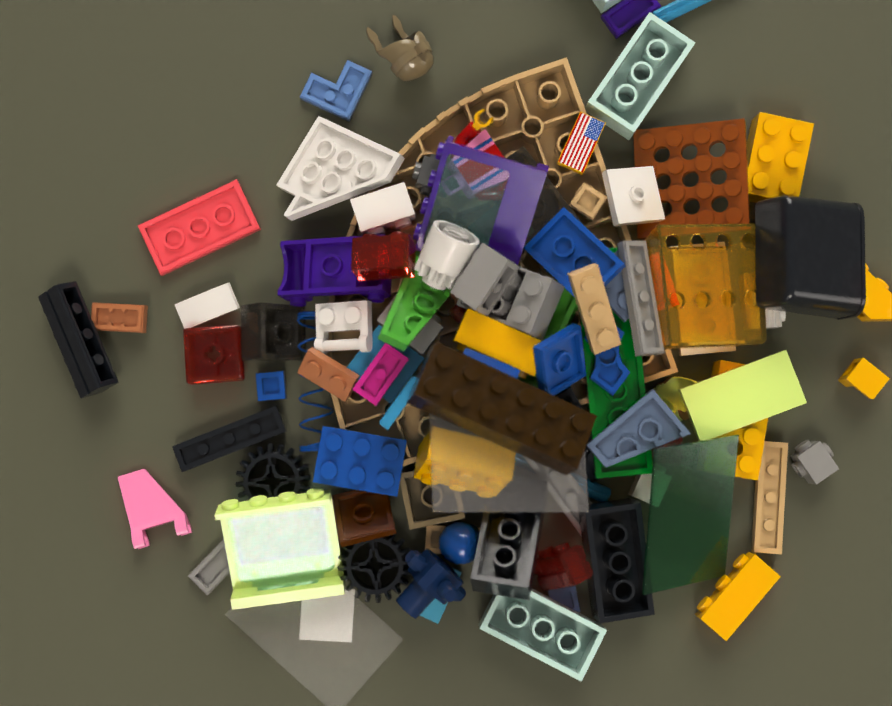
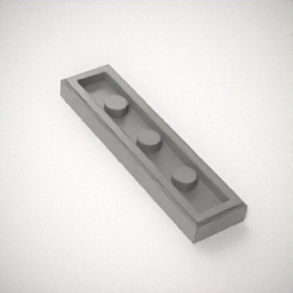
(640, 298)

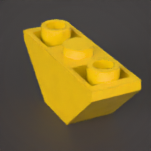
(878, 300)

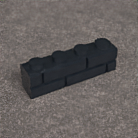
(78, 339)

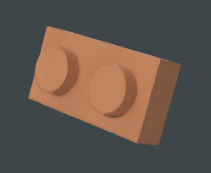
(328, 374)

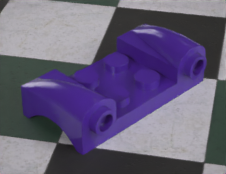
(324, 269)

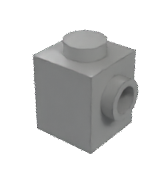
(813, 461)

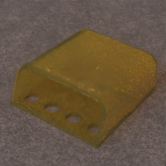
(708, 290)

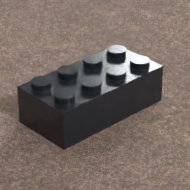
(616, 552)
(507, 553)

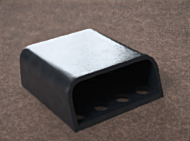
(810, 256)

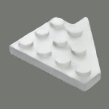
(335, 167)

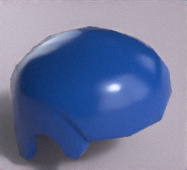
(459, 542)

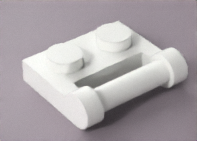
(344, 317)

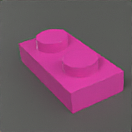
(381, 374)

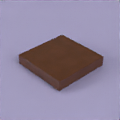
(362, 516)

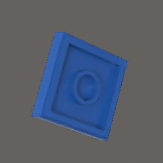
(560, 360)

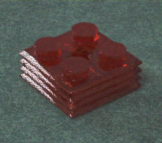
(200, 342)

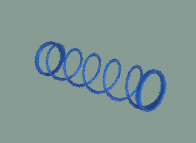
(310, 315)

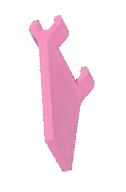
(149, 507)

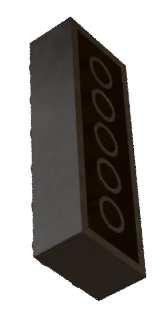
(502, 409)

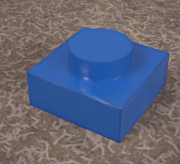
(271, 386)

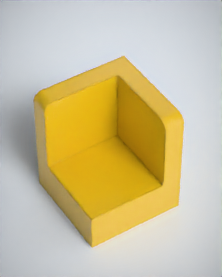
(864, 377)

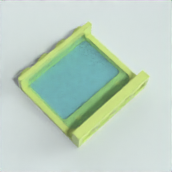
(281, 548)

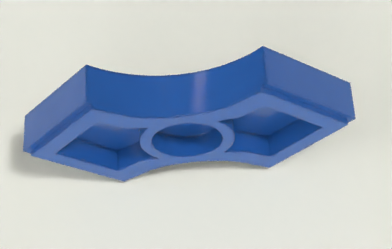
(609, 369)

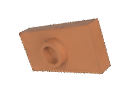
(119, 317)

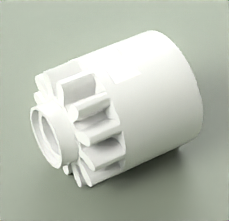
(445, 254)

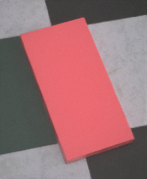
(199, 227)

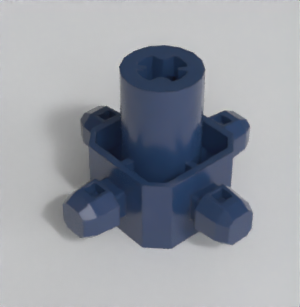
(431, 581)

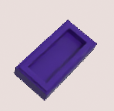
(628, 15)

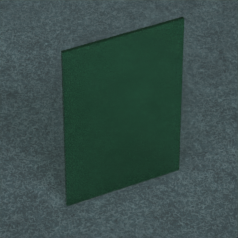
(689, 513)

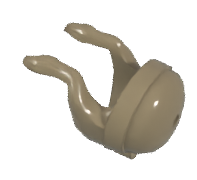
(409, 56)

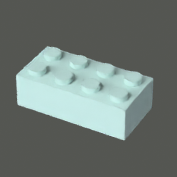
(639, 76)
(545, 631)

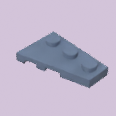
(637, 430)

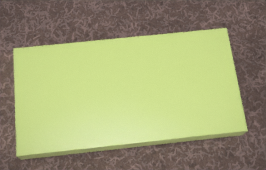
(742, 396)

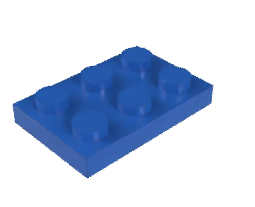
(568, 246)
(360, 461)

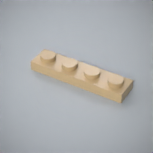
(770, 499)

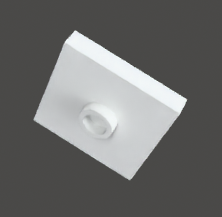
(633, 196)

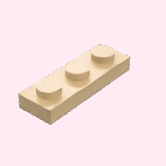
(594, 308)

